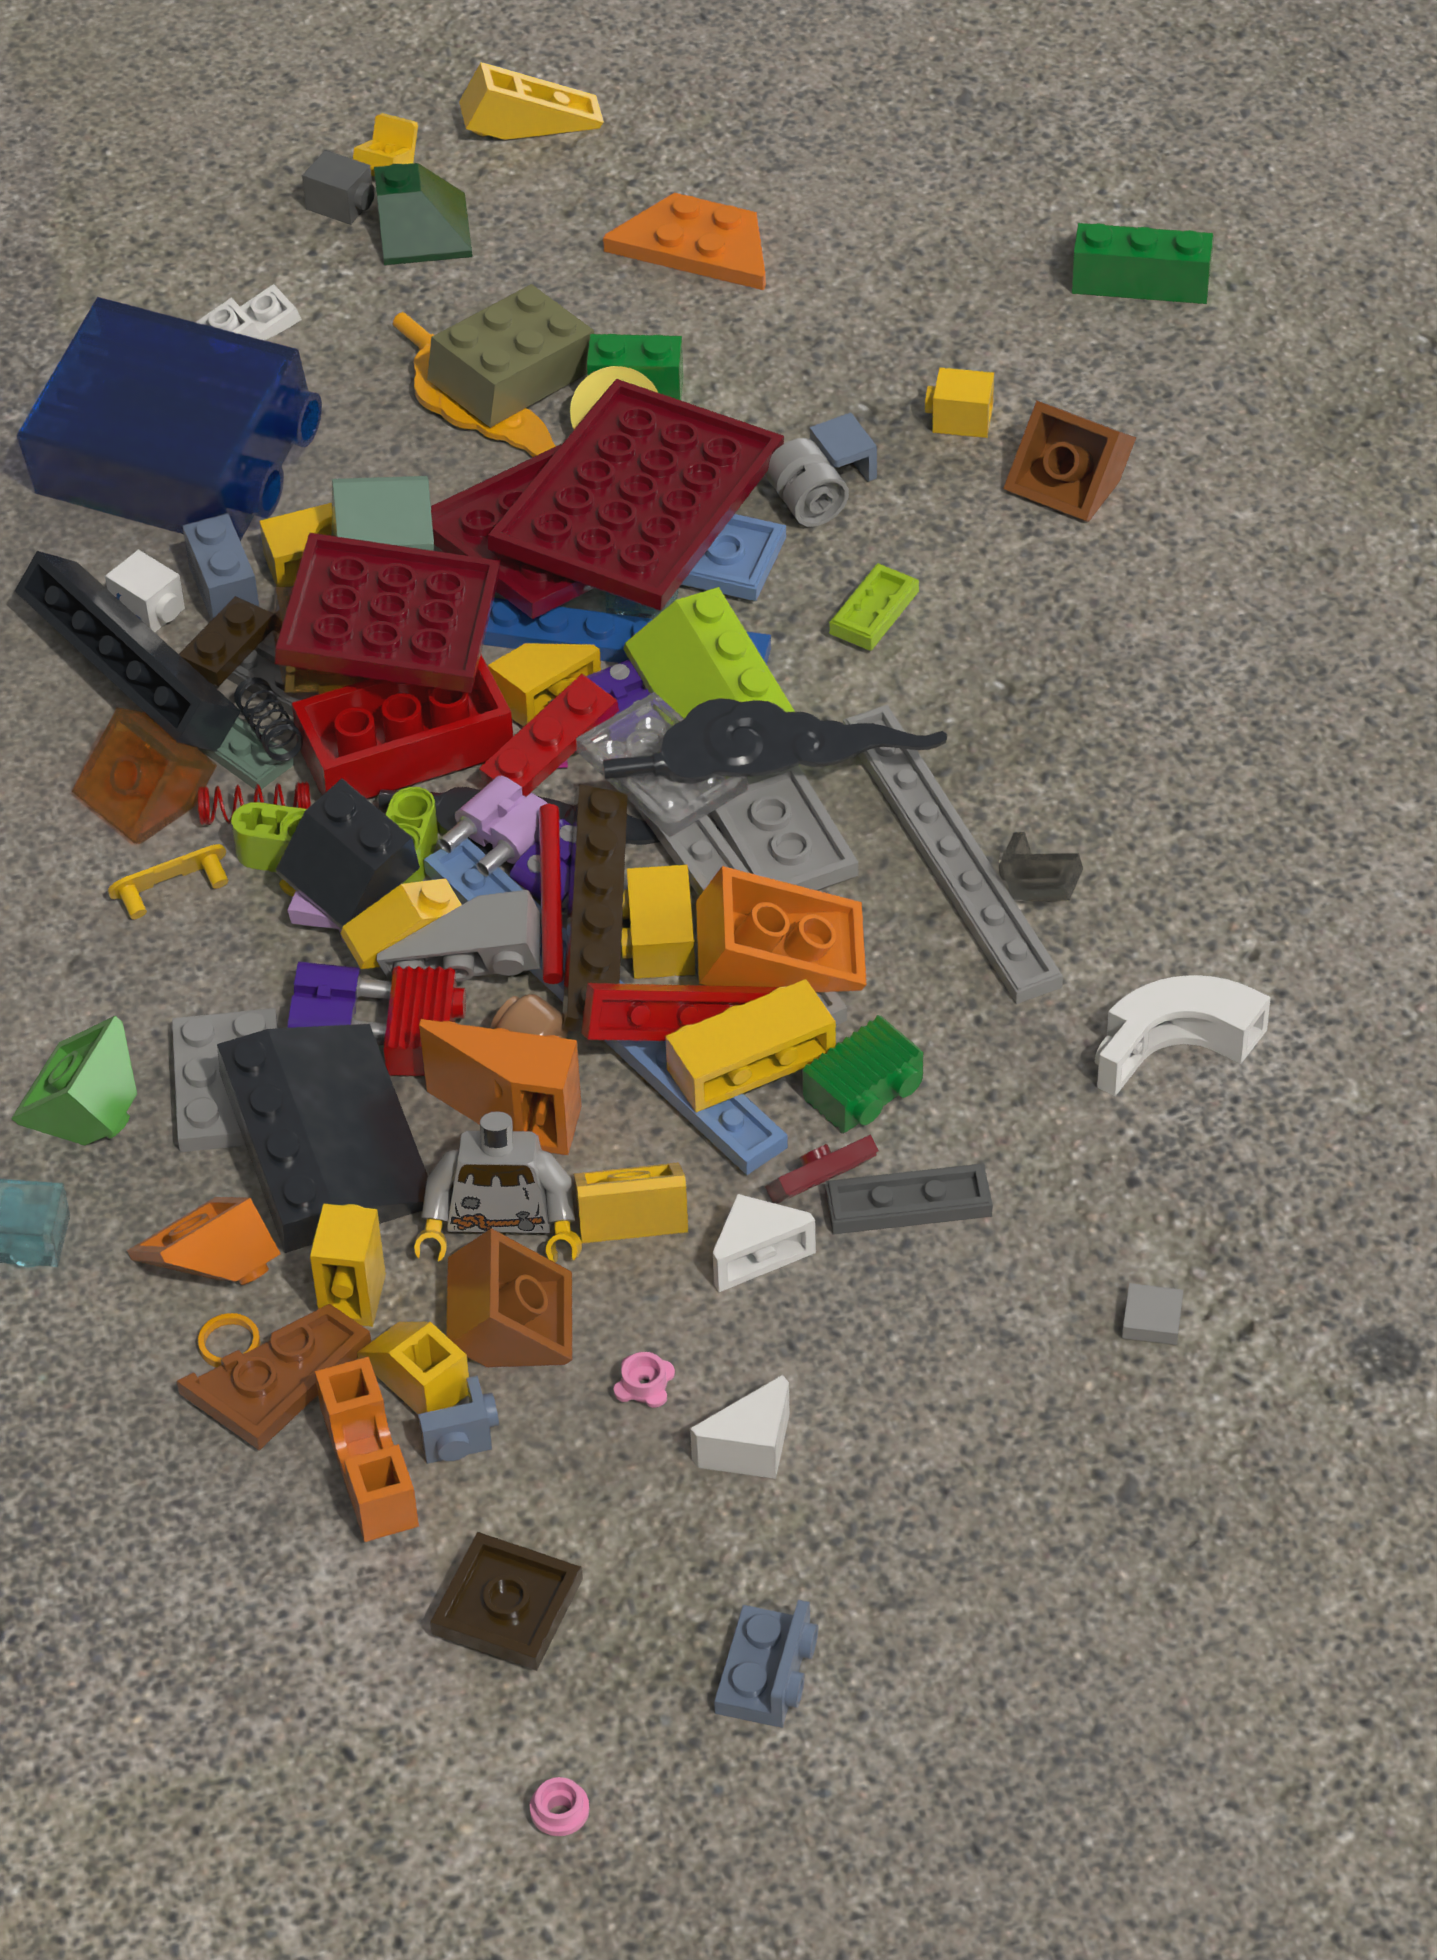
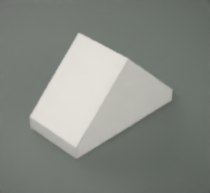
(759, 1240)
(746, 1434)

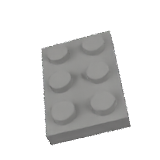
(786, 832)
(202, 1103)

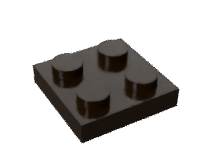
(506, 1600)

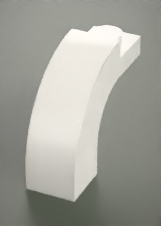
(1177, 1012)

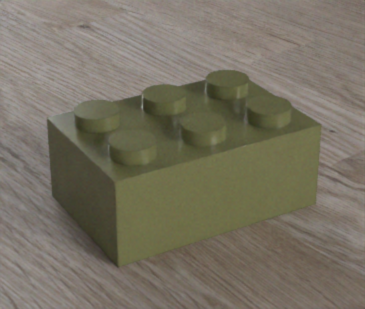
(509, 355)

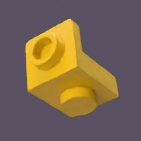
(391, 143)

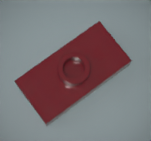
(820, 1167)

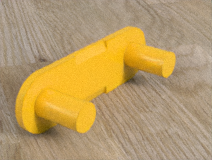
(130, 886)

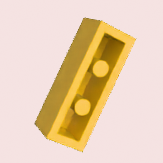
(749, 1045)

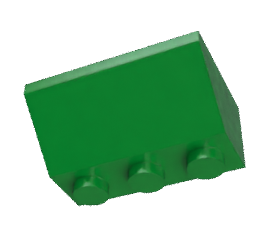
(1142, 263)

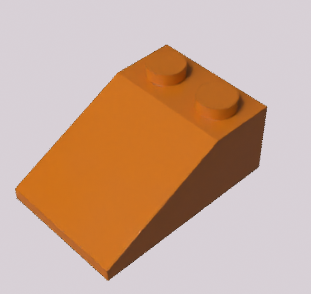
(778, 935)

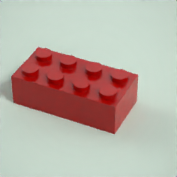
(400, 733)

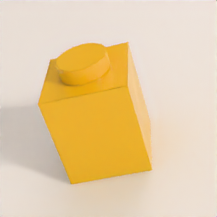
(961, 402)

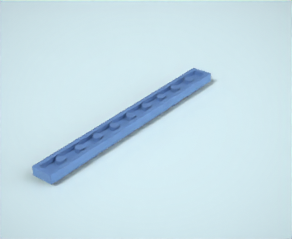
(732, 1126)

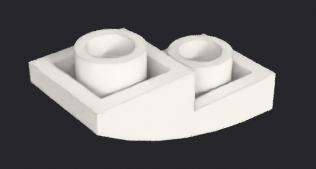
(258, 318)

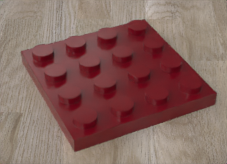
(468, 517)
(388, 613)

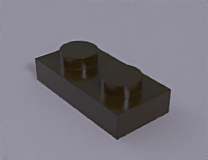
(228, 640)

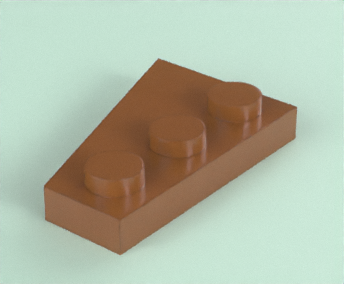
(274, 1382)

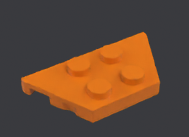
(694, 238)

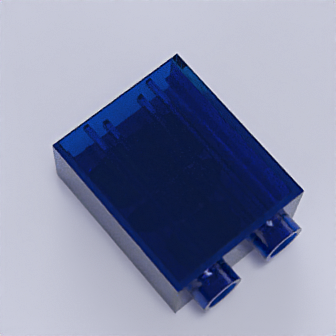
(168, 420)

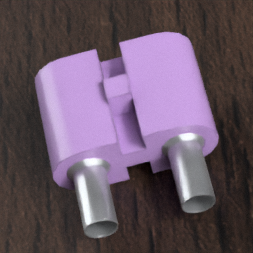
(500, 817)

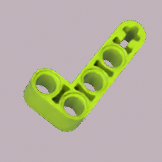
(266, 829)

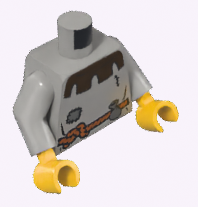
(500, 1184)

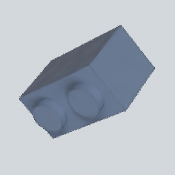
(219, 563)

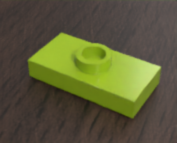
(874, 607)

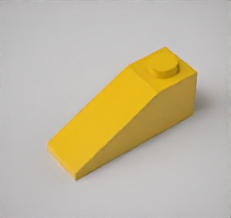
(523, 106)

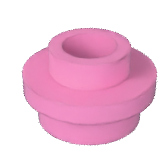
(554, 1793)

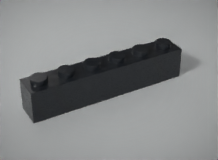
(127, 651)

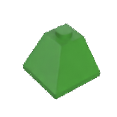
(83, 1087)

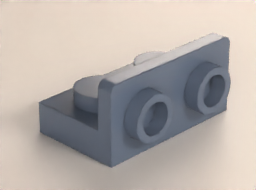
(765, 1663)

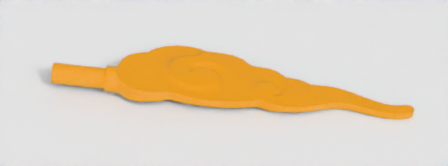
(520, 430)

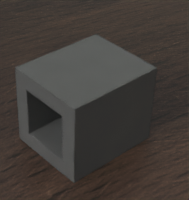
(338, 187)

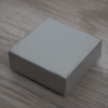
(1152, 1314)

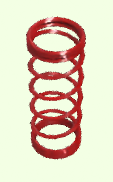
(301, 796)

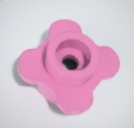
(644, 1367)

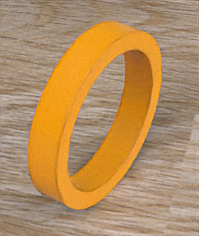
(221, 1320)

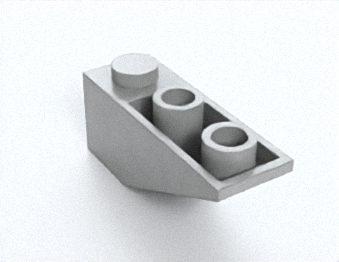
(476, 939)

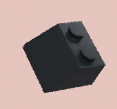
(346, 854)

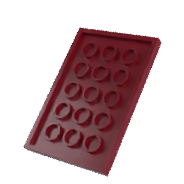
(636, 494)

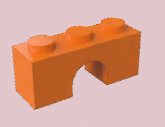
(365, 1451)

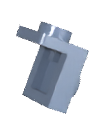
(460, 1429)

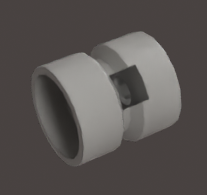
(807, 482)

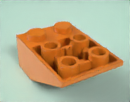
(506, 1072)

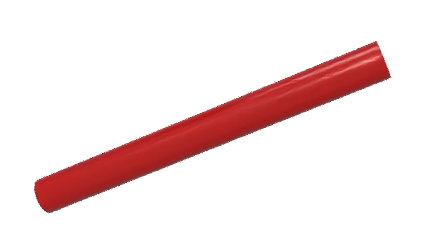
(551, 894)

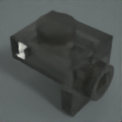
(1038, 876)

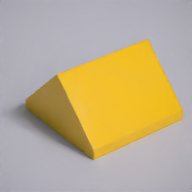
(631, 1202)

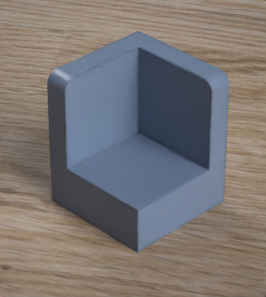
(846, 442)

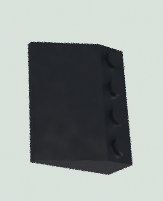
(321, 1125)

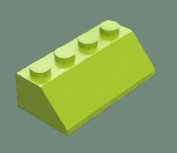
(701, 654)

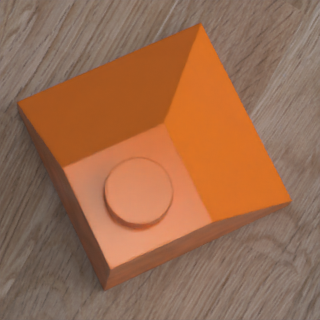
(214, 1241)

